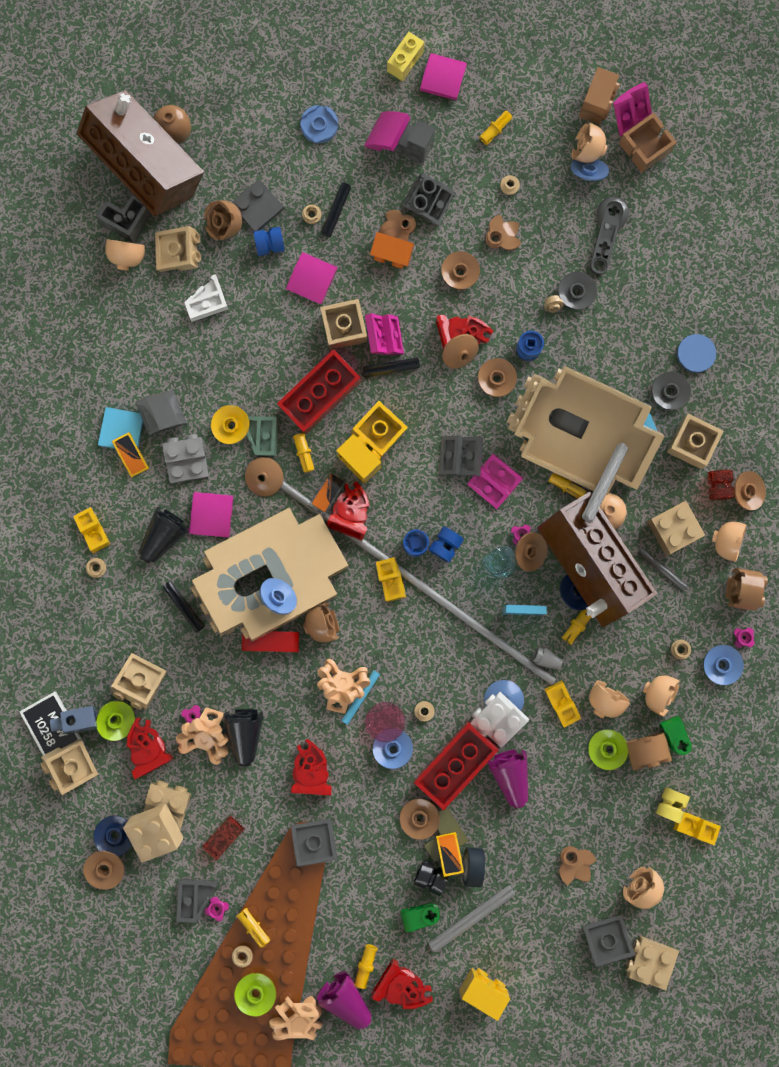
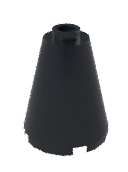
(161, 535)
(243, 734)

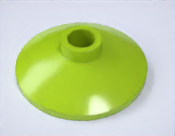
(121, 726)
(599, 753)
(252, 1004)

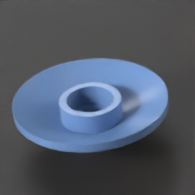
(590, 171)
(278, 596)
(733, 665)
(509, 690)
(393, 761)

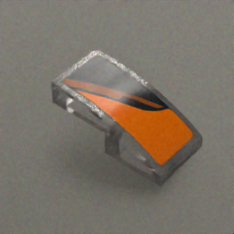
(327, 493)

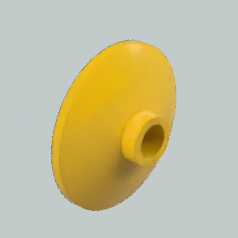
(221, 421)

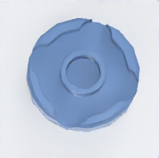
(319, 124)
(696, 353)

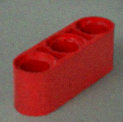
(273, 642)

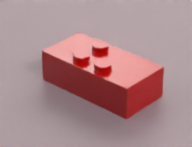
(319, 391)
(455, 765)

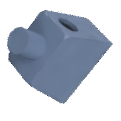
(84, 717)

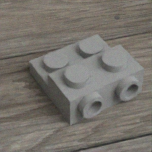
(185, 459)

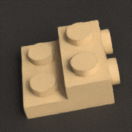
(177, 249)
(138, 682)
(68, 767)
(175, 799)
(651, 963)

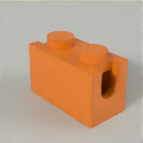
(392, 249)

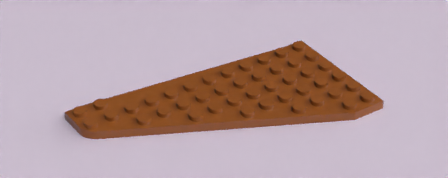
(211, 1025)

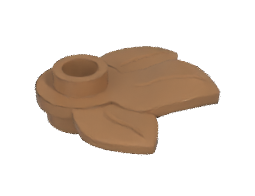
(394, 225)
(505, 232)
(577, 867)

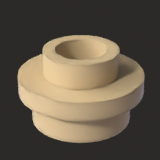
(510, 190)
(311, 208)
(553, 304)
(89, 567)
(687, 649)
(419, 706)
(242, 962)

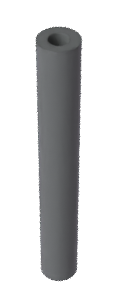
(662, 569)

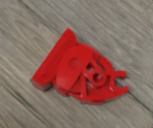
(456, 326)
(350, 514)
(145, 751)
(313, 774)
(398, 987)

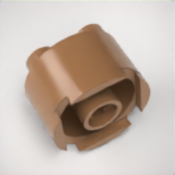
(746, 589)
(648, 751)

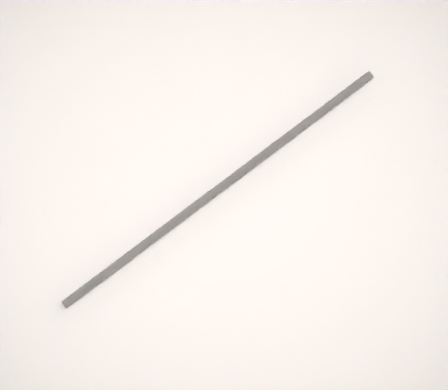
(434, 595)

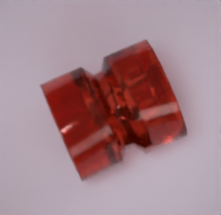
(717, 478)

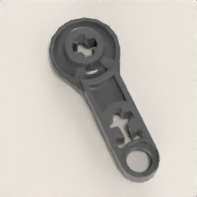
(608, 229)

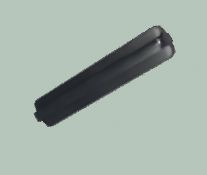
(336, 209)
(391, 367)
(183, 606)

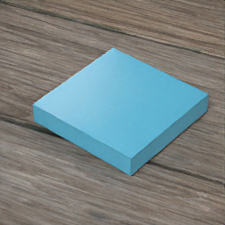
(118, 423)
(524, 610)

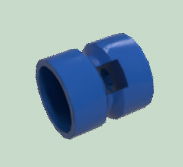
(269, 241)
(529, 345)
(447, 537)
(415, 543)

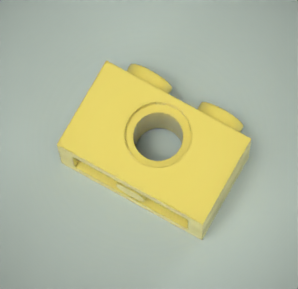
(405, 56)

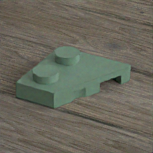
(263, 435)

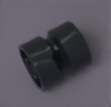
(430, 877)

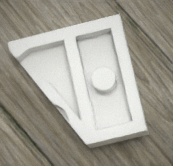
(206, 301)

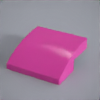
(443, 76)
(632, 107)
(387, 131)
(311, 278)
(384, 334)
(495, 481)
(211, 514)

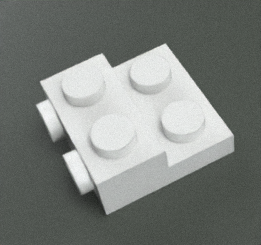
(499, 719)

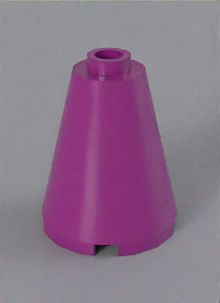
(511, 775)
(345, 1001)

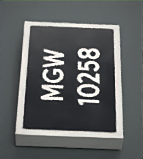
(38, 722)

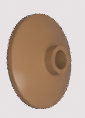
(462, 261)
(460, 351)
(500, 368)
(272, 473)
(749, 490)
(531, 551)
(410, 822)
(100, 877)

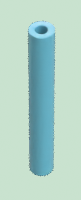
(357, 702)

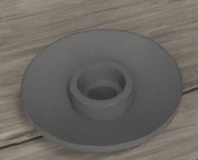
(581, 282)
(675, 382)

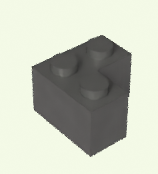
(416, 141)
(124, 222)

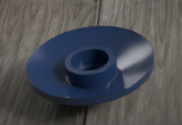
(566, 591)
(103, 835)

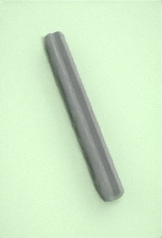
(605, 482)
(471, 919)

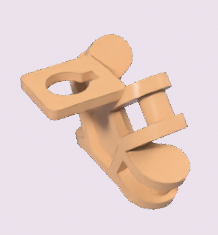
(341, 687)
(205, 736)
(299, 1025)

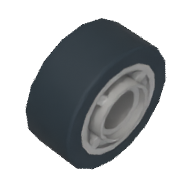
(473, 867)

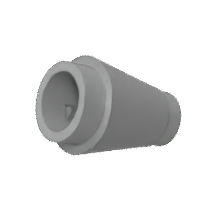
(546, 658)

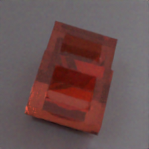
(223, 837)

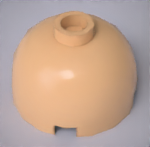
(591, 142)
(124, 253)
(614, 509)
(729, 540)
(661, 693)
(607, 701)
(645, 889)

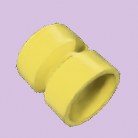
(673, 798)

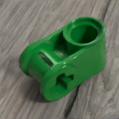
(675, 733)
(417, 917)

